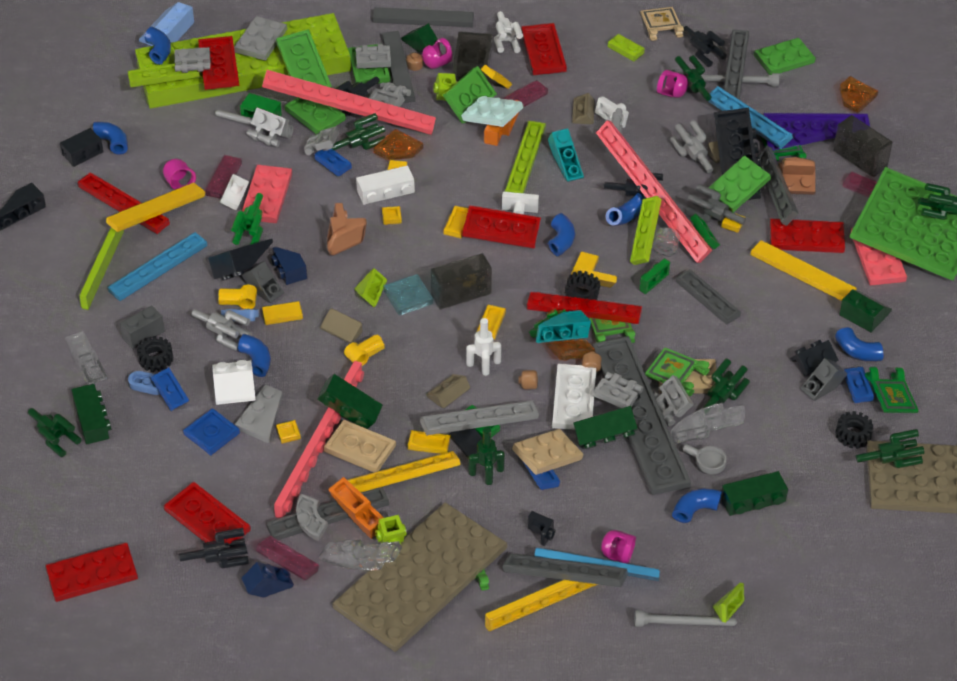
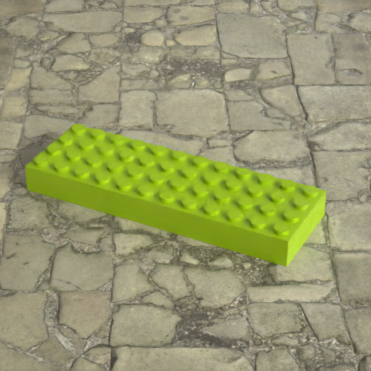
(251, 70)

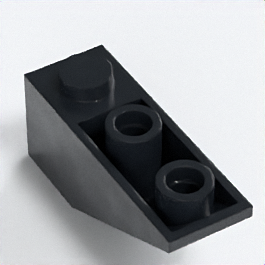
(21, 205)

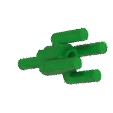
(249, 221)

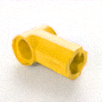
(243, 297)
(364, 350)

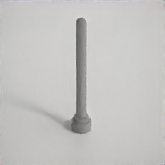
(772, 80)
(246, 120)
(642, 618)

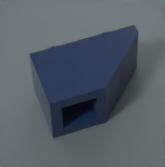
(289, 265)
(266, 580)

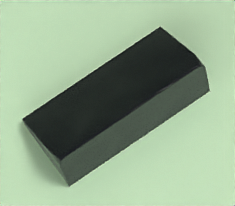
(466, 440)

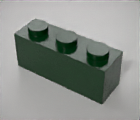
(349, 401)
(91, 413)
(605, 427)
(754, 493)

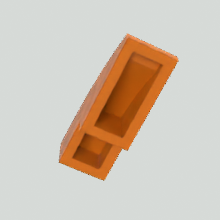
(493, 133)
(356, 506)

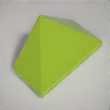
(371, 287)
(730, 603)

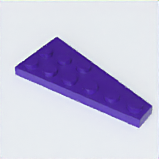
(810, 127)

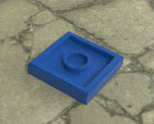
(211, 431)

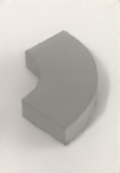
(309, 518)

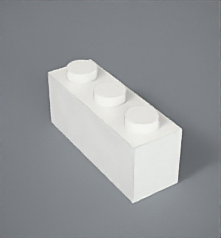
(385, 185)

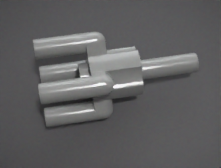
(693, 145)
(224, 326)

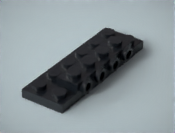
(736, 139)

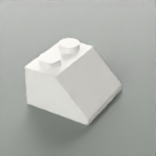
(233, 382)

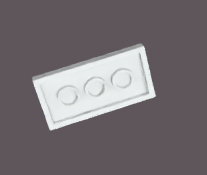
(573, 395)

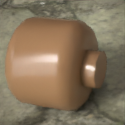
(414, 61)
(592, 360)
(529, 379)

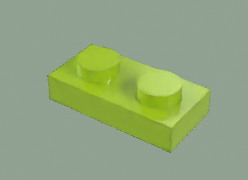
(626, 47)

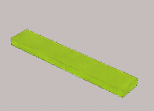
(525, 157)
(99, 268)

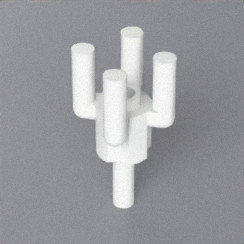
(506, 32)
(484, 347)

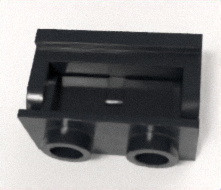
(81, 147)

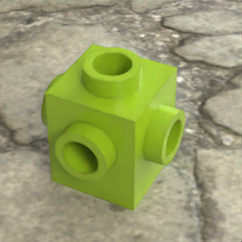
(442, 84)
(390, 530)

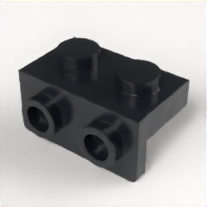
(812, 357)

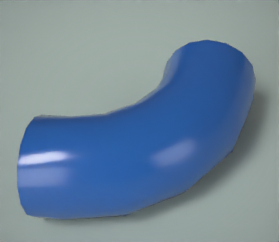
(161, 45)
(113, 134)
(626, 212)
(565, 234)
(858, 349)
(258, 352)
(694, 501)

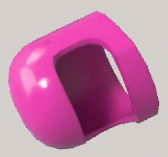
(432, 55)
(672, 88)
(175, 170)
(618, 546)

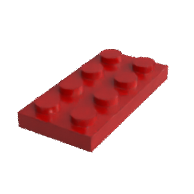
(543, 49)
(222, 63)
(501, 226)
(808, 236)
(204, 514)
(91, 572)

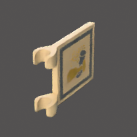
(661, 20)

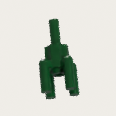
(694, 78)
(360, 135)
(944, 203)
(725, 386)
(53, 428)
(896, 450)
(486, 456)

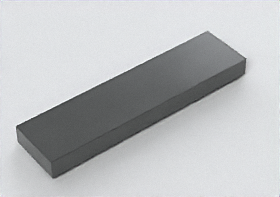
(708, 296)

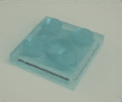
(408, 294)

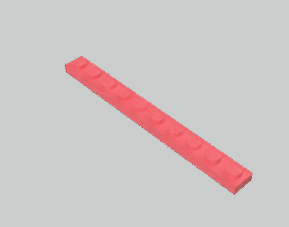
(348, 102)
(642, 175)
(315, 446)

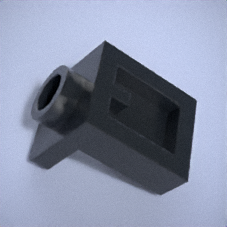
(541, 525)

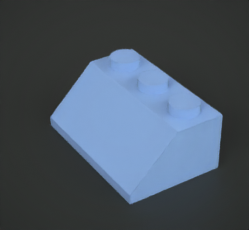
(173, 22)

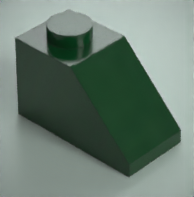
(420, 38)

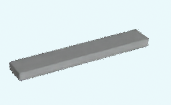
(479, 417)

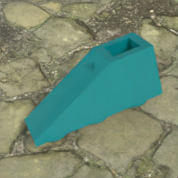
(565, 154)
(564, 327)

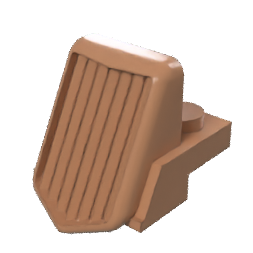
(799, 175)
(344, 232)

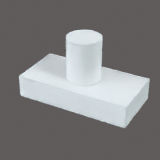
(606, 108)
(234, 192)
(520, 202)

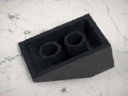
(235, 261)

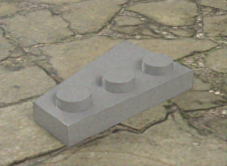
(260, 415)

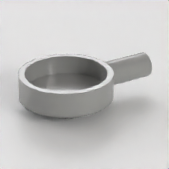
(708, 459)

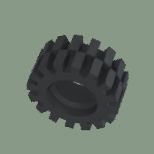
(582, 280)
(155, 362)
(854, 438)

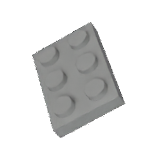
(260, 38)

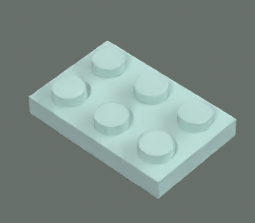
(492, 111)

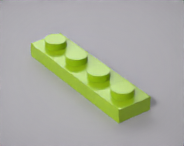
(157, 75)
(645, 230)

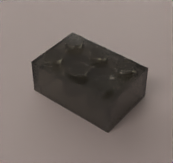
(471, 51)
(862, 146)
(461, 281)

